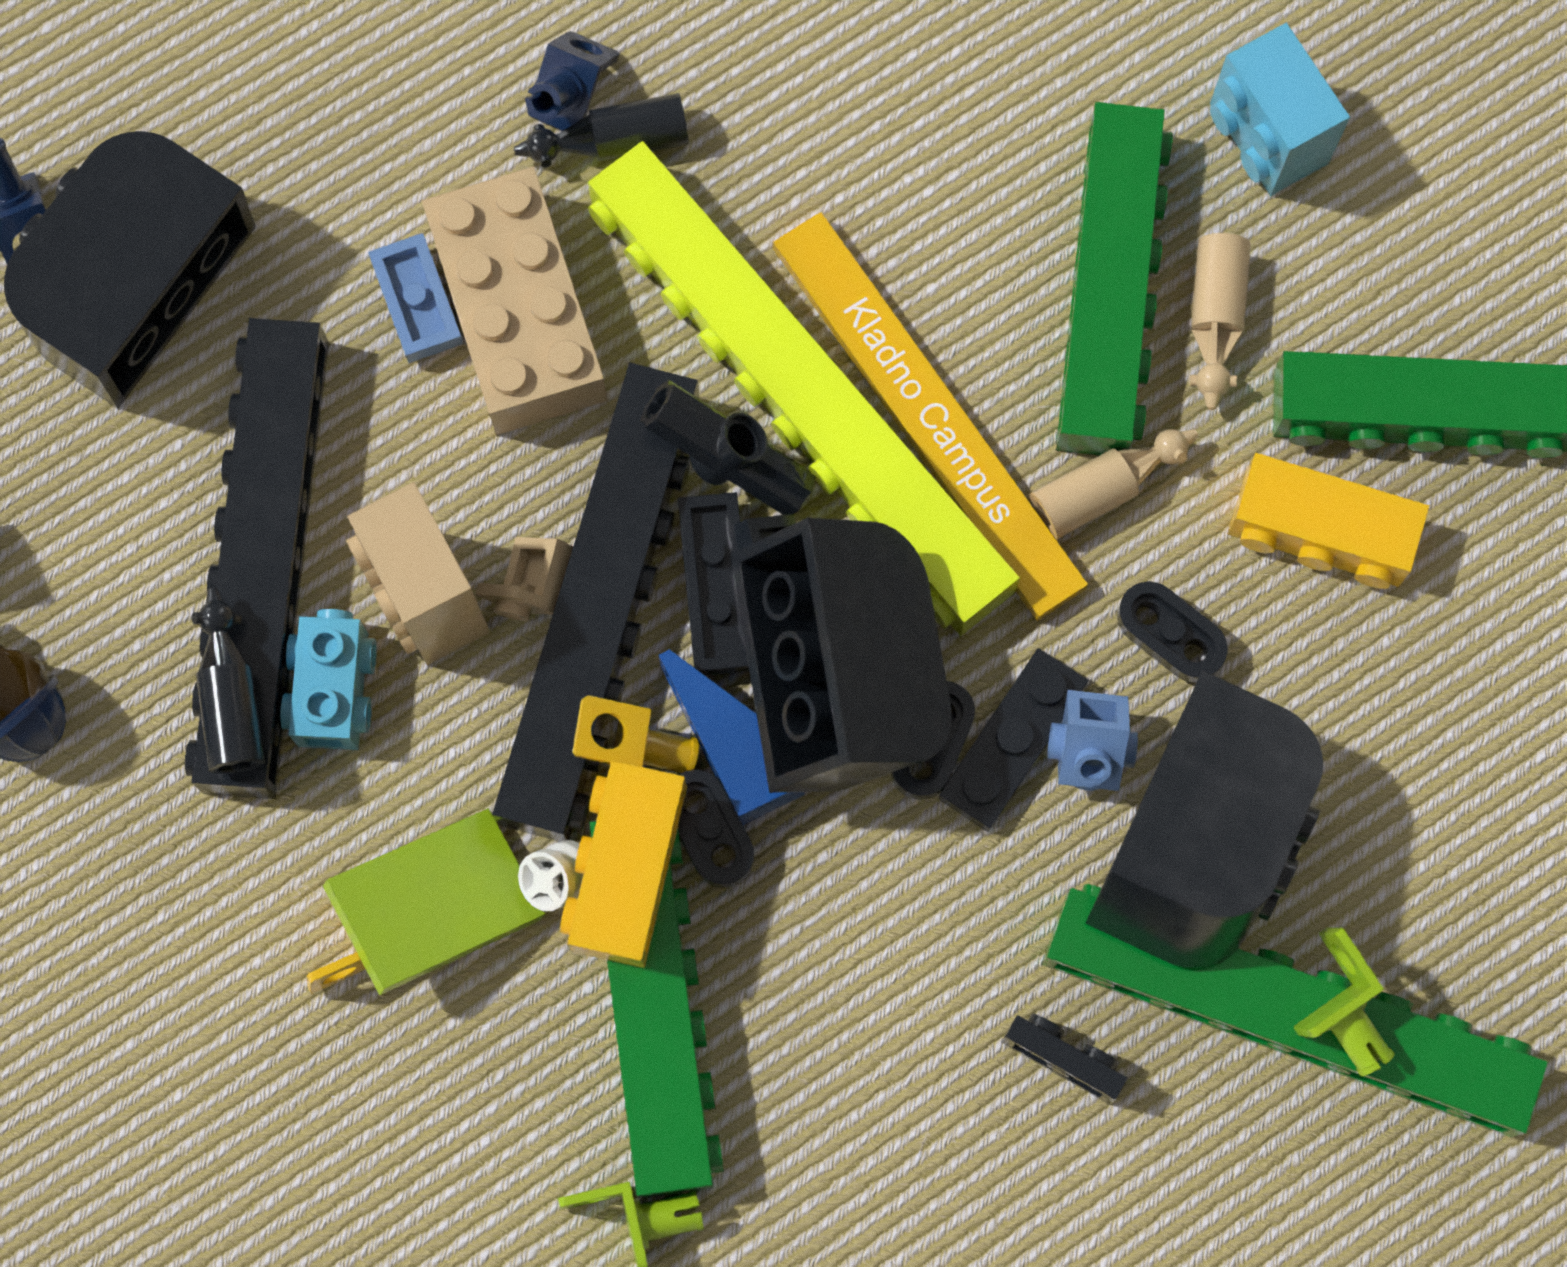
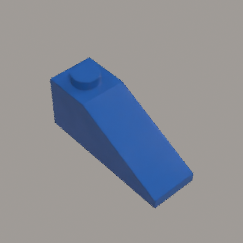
(727, 738)

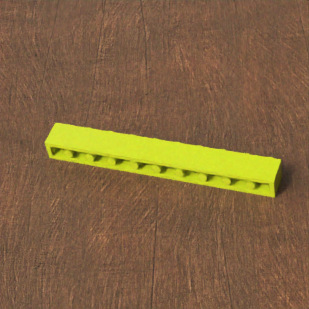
(796, 383)

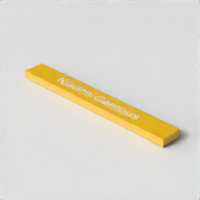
(928, 413)

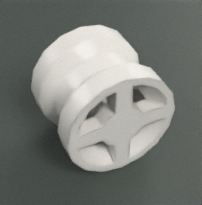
(541, 872)

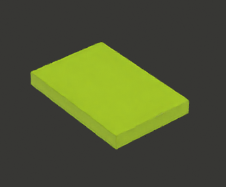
(432, 901)

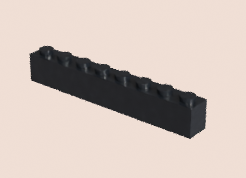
(265, 526)
(594, 614)

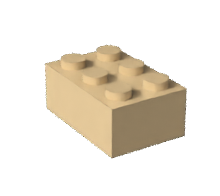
(415, 575)

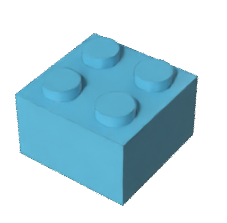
(1277, 110)

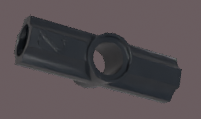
(727, 448)

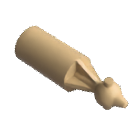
(1219, 309)
(1105, 482)

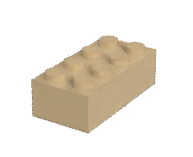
(515, 300)

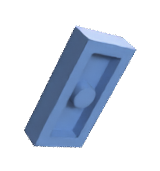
(415, 298)

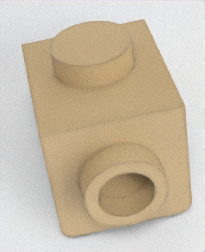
(530, 580)

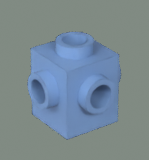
(1093, 741)

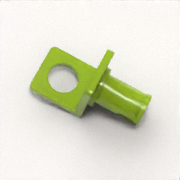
(1345, 1011)
(644, 1220)

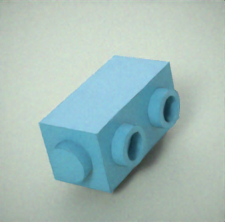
(328, 681)

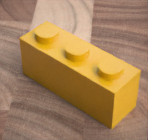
(1327, 522)
(624, 863)

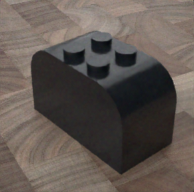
(123, 258)
(841, 654)
(1214, 829)

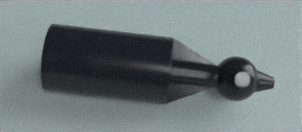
(612, 131)
(226, 693)

